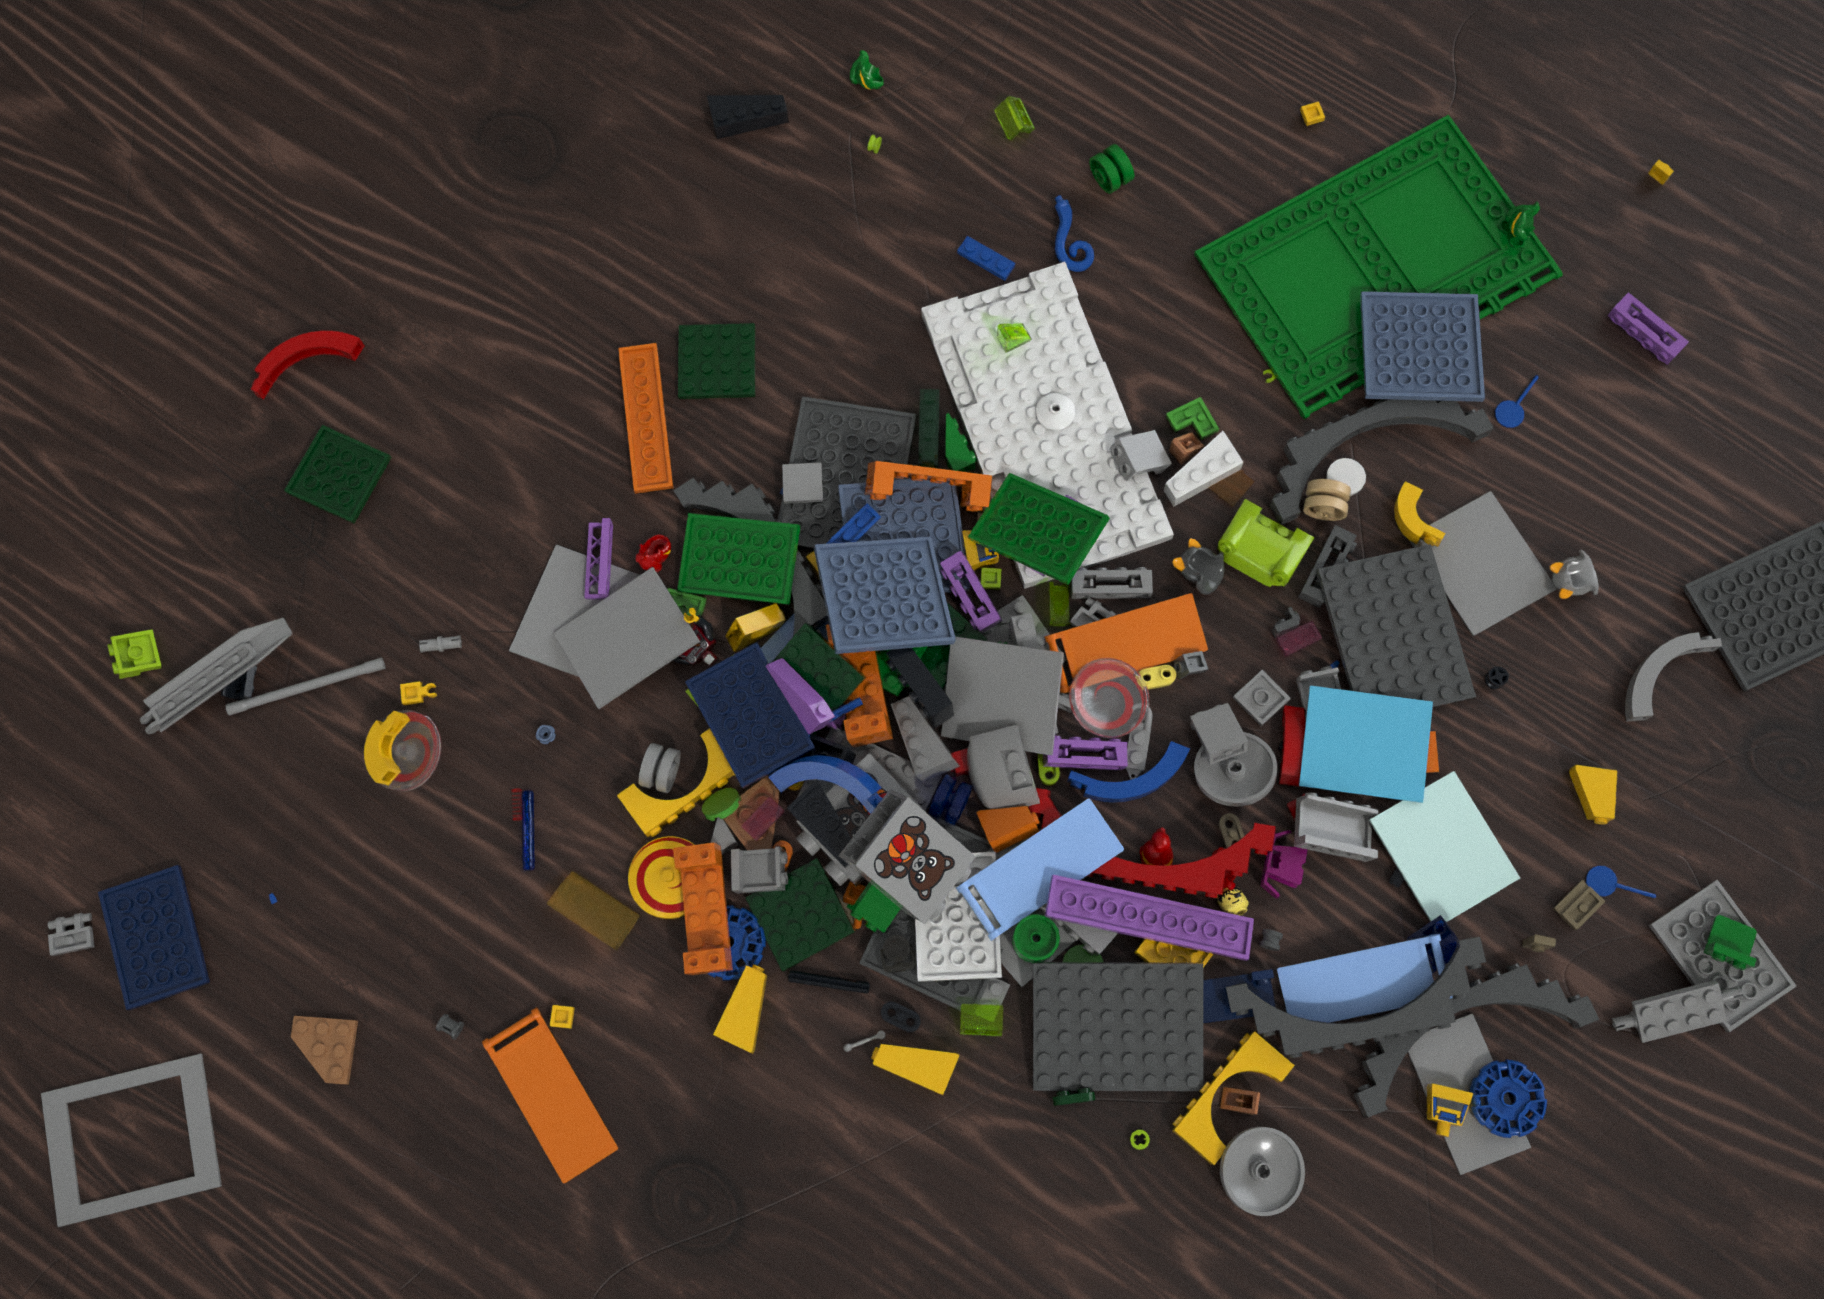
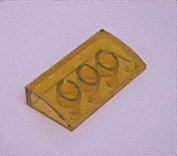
(593, 910)

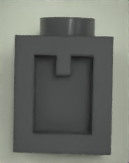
(1284, 626)
(1190, 664)

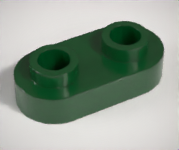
(1064, 1098)

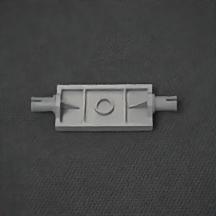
(1678, 1011)

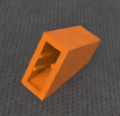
(1008, 826)

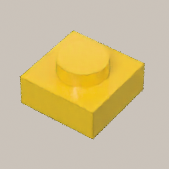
(1312, 113)
(1661, 172)
(562, 1016)

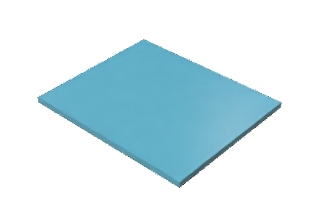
(1366, 744)

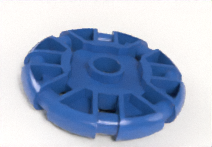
(741, 942)
(1495, 1101)

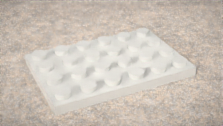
(956, 941)

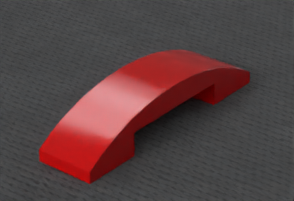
(1293, 740)

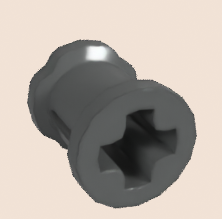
(449, 1026)

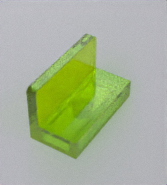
(1013, 117)
(1058, 605)
(981, 1020)

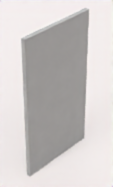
(1452, 1060)

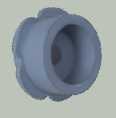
(545, 729)

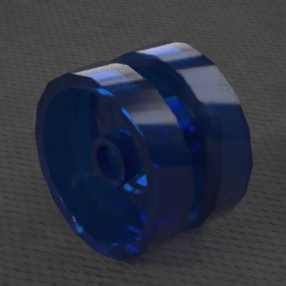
(948, 799)

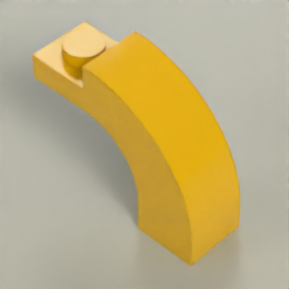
(1408, 519)
(379, 746)

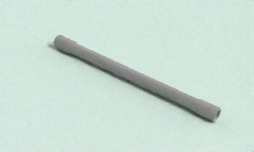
(245, 704)

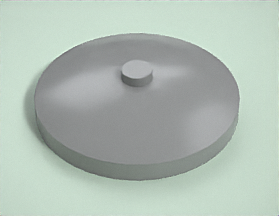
(1239, 778)
(1262, 1171)

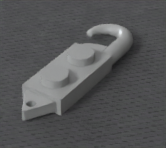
(1138, 747)

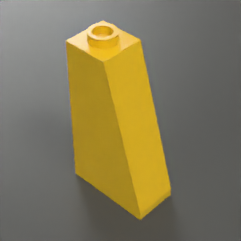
(742, 1015)
(921, 1066)

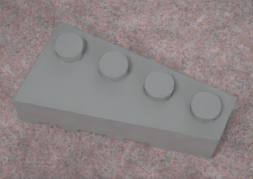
(923, 744)

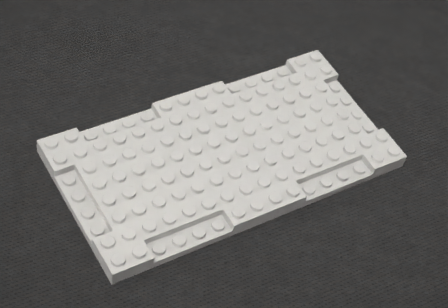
(1000, 396)

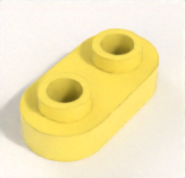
(1156, 676)

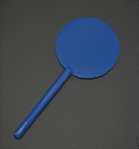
(1510, 413)
(1604, 882)

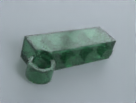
(929, 428)

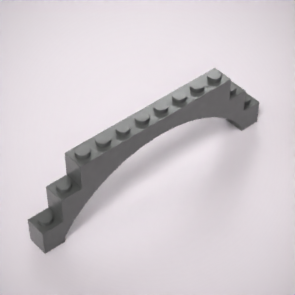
(1314, 446)
(749, 504)
(1510, 988)
(1425, 1011)

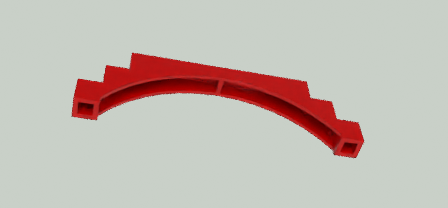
(1202, 875)

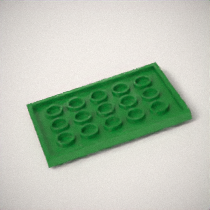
(1039, 528)
(739, 558)

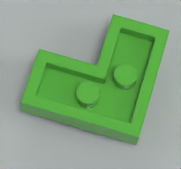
(1195, 414)

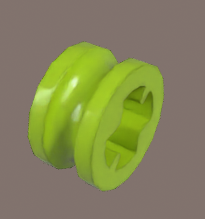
(874, 143)
(1138, 1133)

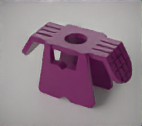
(1283, 866)

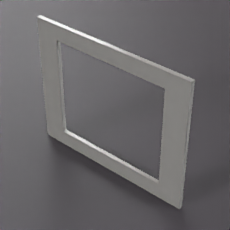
(61, 1145)

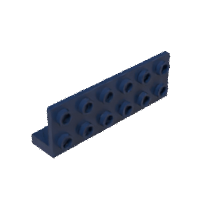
(1215, 998)

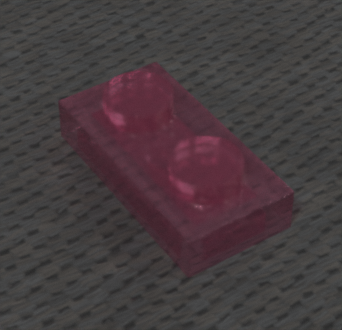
(1299, 638)
(763, 819)

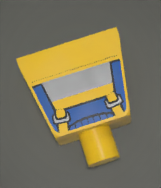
(978, 555)
(1446, 1107)

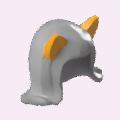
(1575, 576)

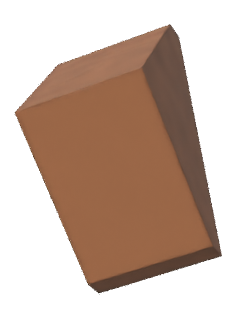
(1185, 447)
(1240, 1101)

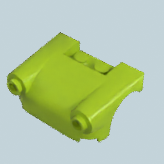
(1262, 546)

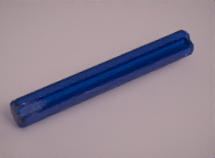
(528, 830)

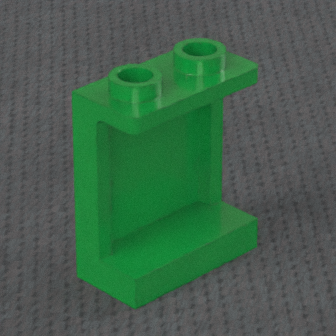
(874, 909)

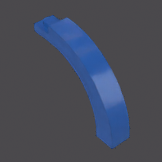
(831, 770)
(1134, 788)

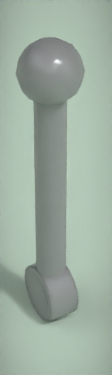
(880, 1035)

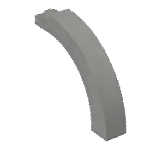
(1640, 689)

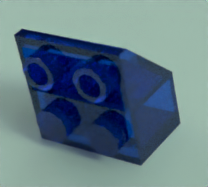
(1447, 942)

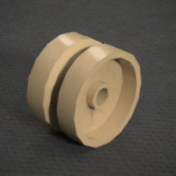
(1327, 499)

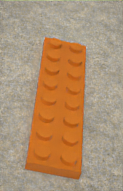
(645, 418)

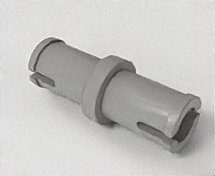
(440, 644)

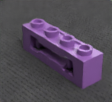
(1647, 328)
(954, 564)
(1114, 751)

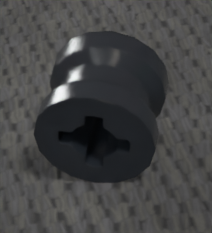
(1499, 674)

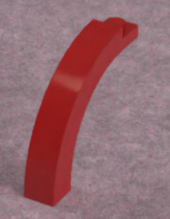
(299, 348)

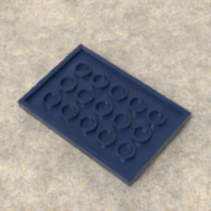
(749, 715)
(153, 937)

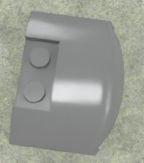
(1001, 769)

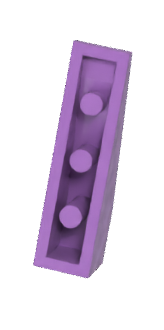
(803, 699)

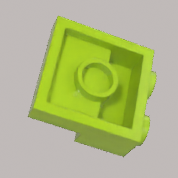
(134, 653)

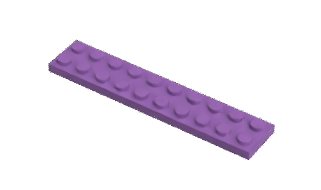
(1149, 917)

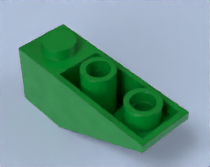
(957, 453)

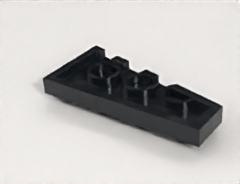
(821, 820)

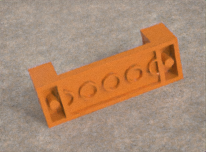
(975, 486)
(871, 720)
(704, 909)

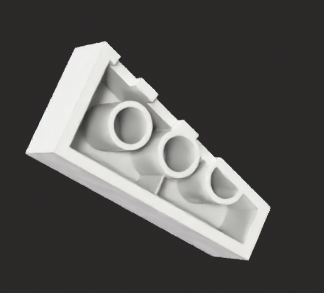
(1208, 467)

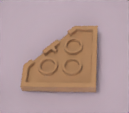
(749, 803)
(327, 1045)

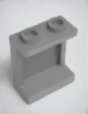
(1140, 454)
(1325, 677)
(1219, 733)
(758, 870)

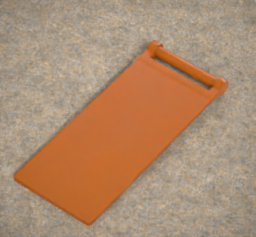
(1137, 637)
(551, 1097)

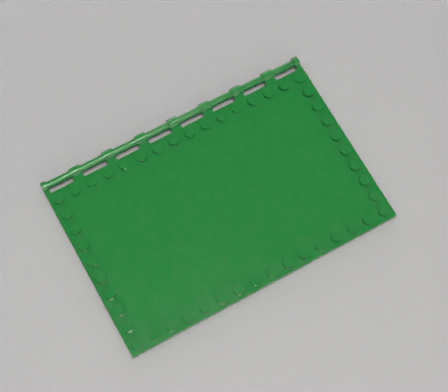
(1396, 222)

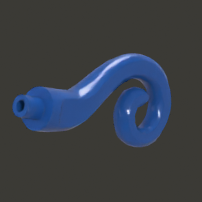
(1065, 216)

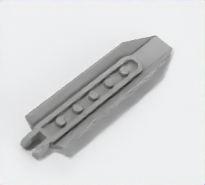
(212, 673)

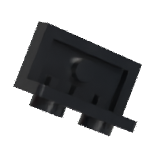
(241, 687)

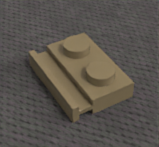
(1579, 905)

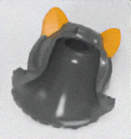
(1201, 567)

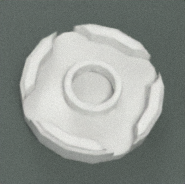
(1348, 472)

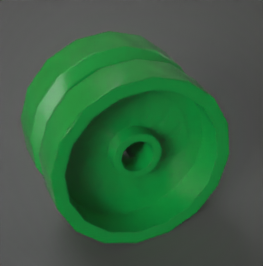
(1111, 168)
(1035, 951)

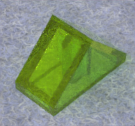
(1012, 336)

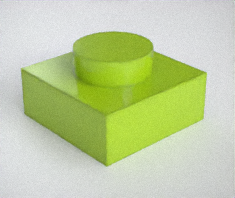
(991, 578)

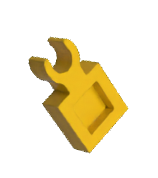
(414, 692)

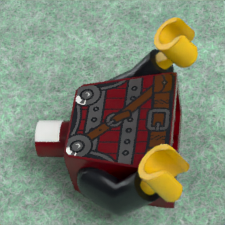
(701, 650)

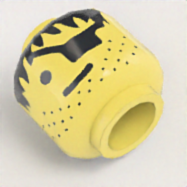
(1233, 901)

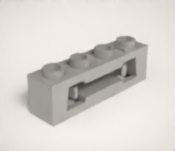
(1139, 586)

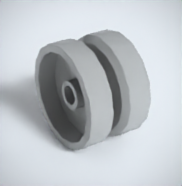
(659, 768)

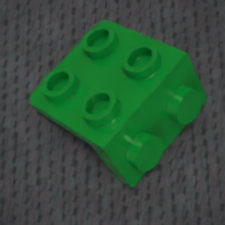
(1731, 942)

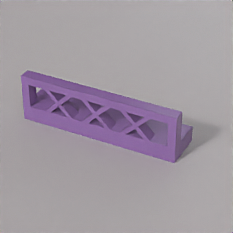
(605, 543)

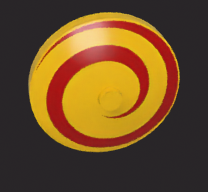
(655, 881)

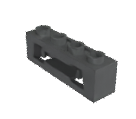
(1342, 539)

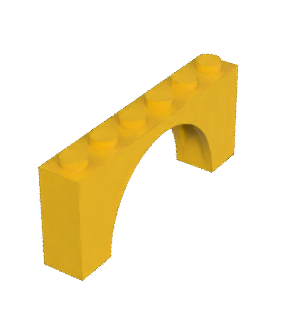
(653, 813)
(1196, 1125)

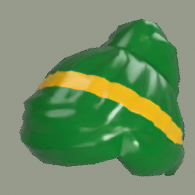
(865, 73)
(1521, 220)

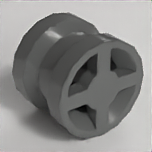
(1270, 939)

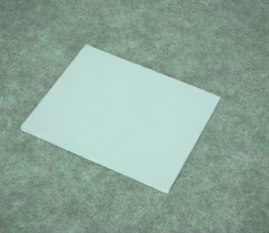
(1444, 849)

